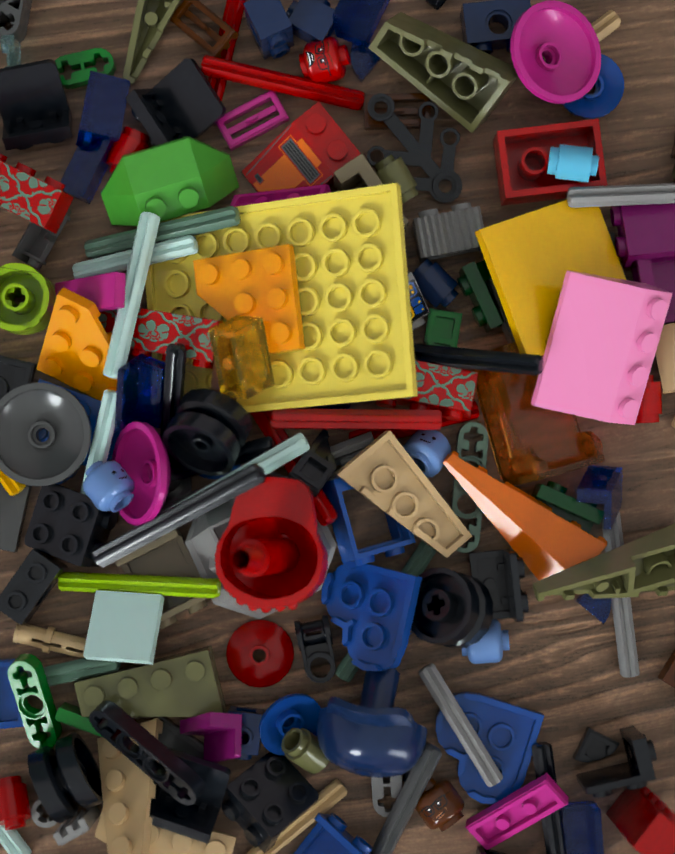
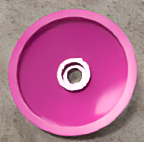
(567, 45)
(146, 461)

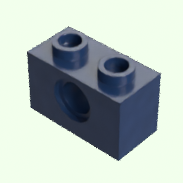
(478, 16)
(269, 27)

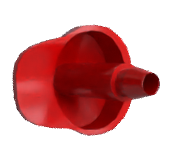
(272, 547)

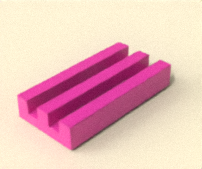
(257, 131)

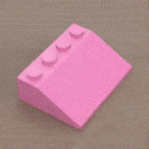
(601, 347)

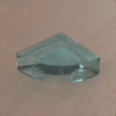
(12, 48)

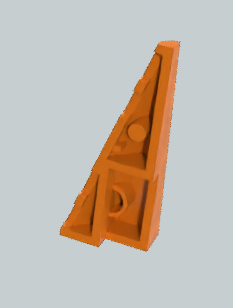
(526, 523)

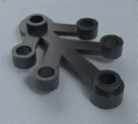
(420, 152)

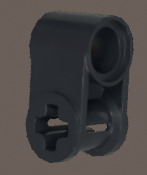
(316, 646)

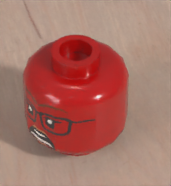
(324, 60)

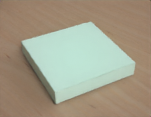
(124, 627)

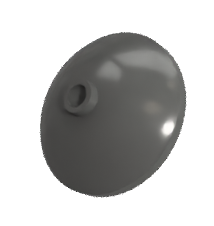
(24, 415)

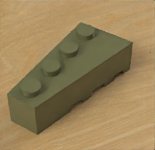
(445, 69)
(171, 687)

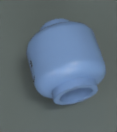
(428, 450)
(108, 486)
(490, 646)

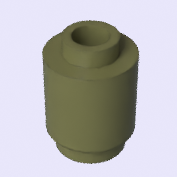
(397, 172)
(304, 750)

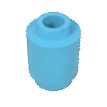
(572, 163)

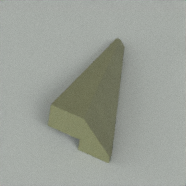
(148, 26)
(619, 573)

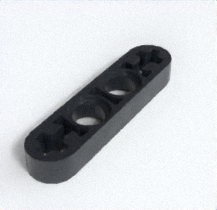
(119, 727)

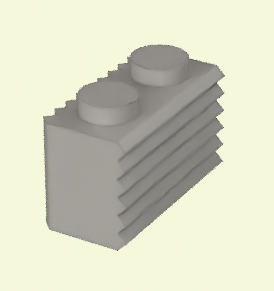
(447, 232)

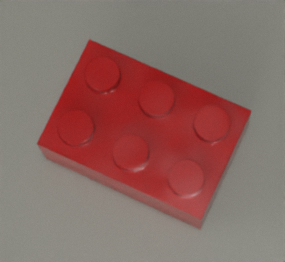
(524, 158)

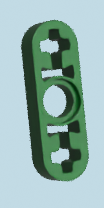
(39, 687)

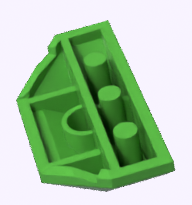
(168, 181)

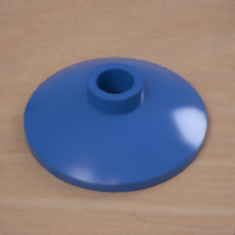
(607, 94)
(284, 714)

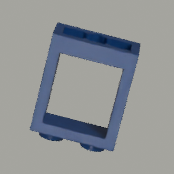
(344, 533)

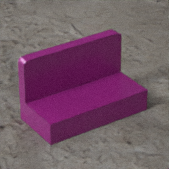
(221, 734)

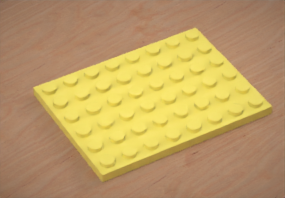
(349, 296)

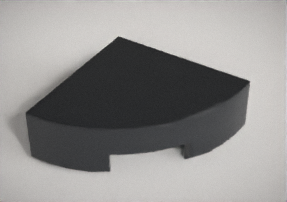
(594, 746)

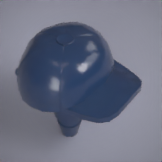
(374, 735)

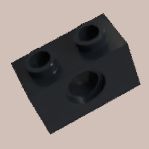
(30, 586)

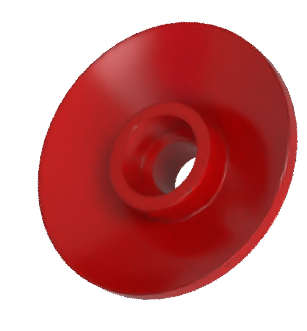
(264, 636)

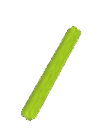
(140, 584)

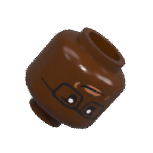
(440, 805)

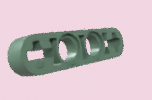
(458, 491)

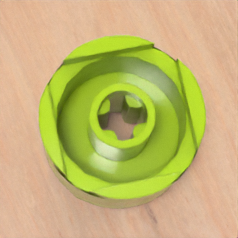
(39, 293)

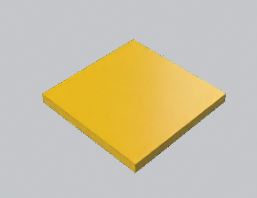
(531, 259)

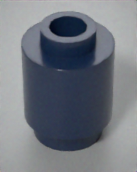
(435, 284)

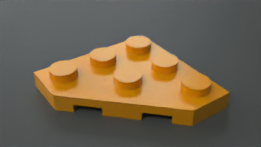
(256, 285)
(76, 345)

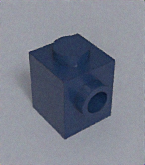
(311, 19)
(250, 730)

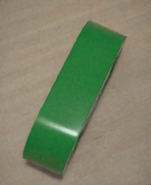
(81, 60)

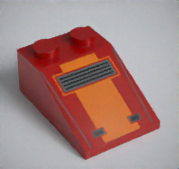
(302, 154)

